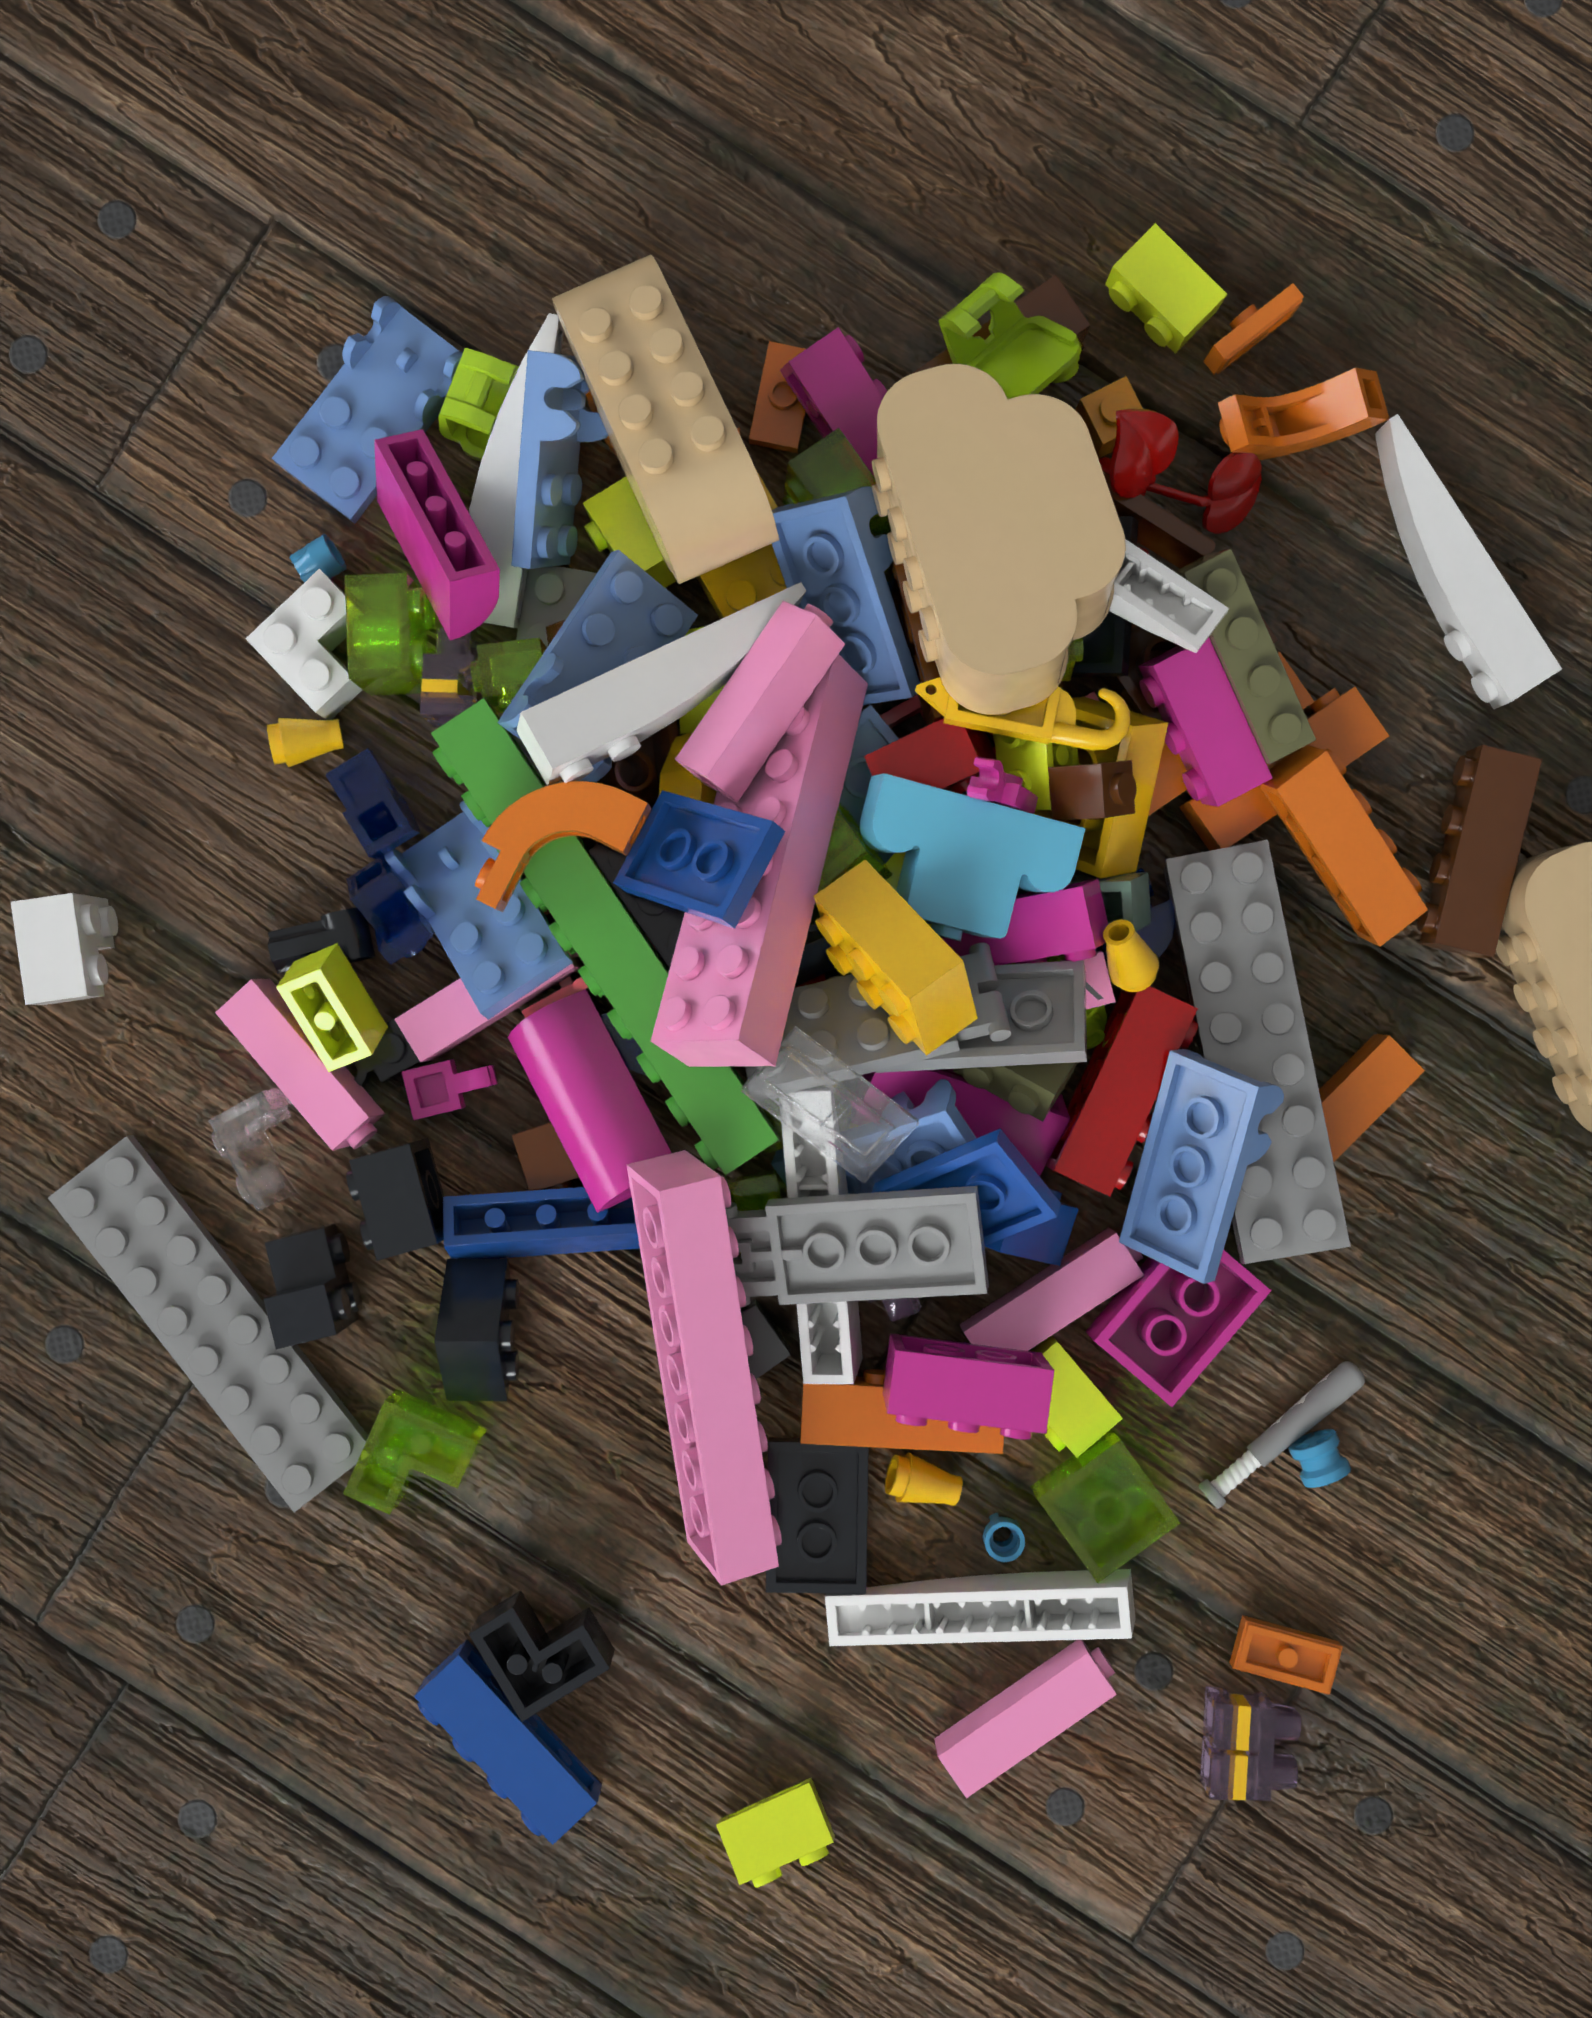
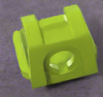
(1020, 351)
(475, 400)

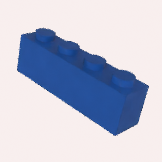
(534, 1224)
(519, 1757)

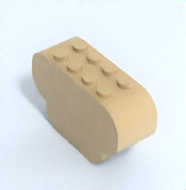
(666, 420)
(996, 531)
(1550, 955)

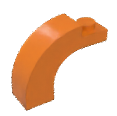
(1305, 417)
(551, 814)

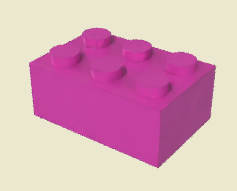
(1174, 1326)
(967, 1386)

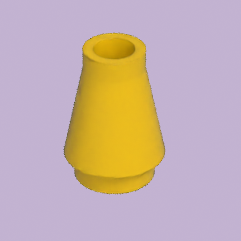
(303, 739)
(1129, 958)
(921, 1482)

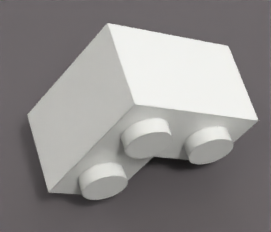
(300, 642)
(60, 946)

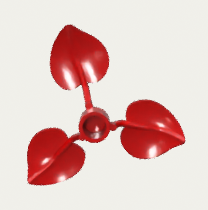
(1148, 445)

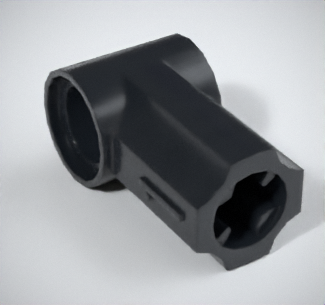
(343, 927)

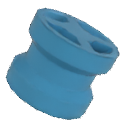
(1320, 1458)

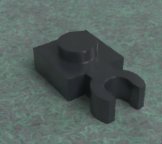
(389, 1057)

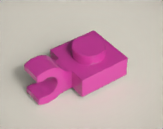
(1000, 787)
(440, 1088)

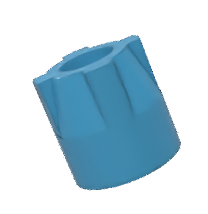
(317, 555)
(1008, 1549)

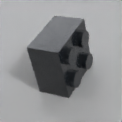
(398, 1198)

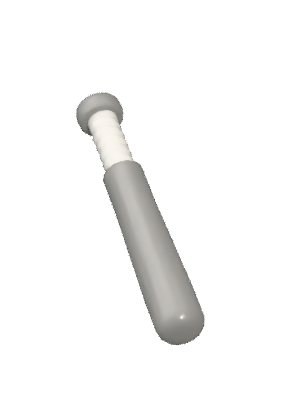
(1298, 1420)

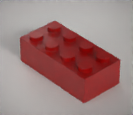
(1120, 1087)

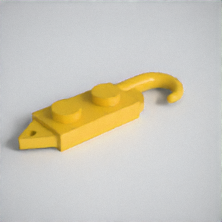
(1044, 722)

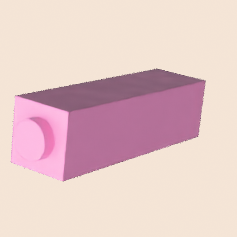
(761, 699)
(453, 1017)
(327, 1100)
(1056, 1295)
(1025, 1716)

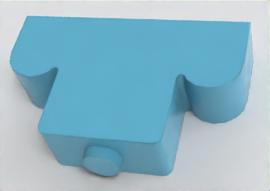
(965, 853)

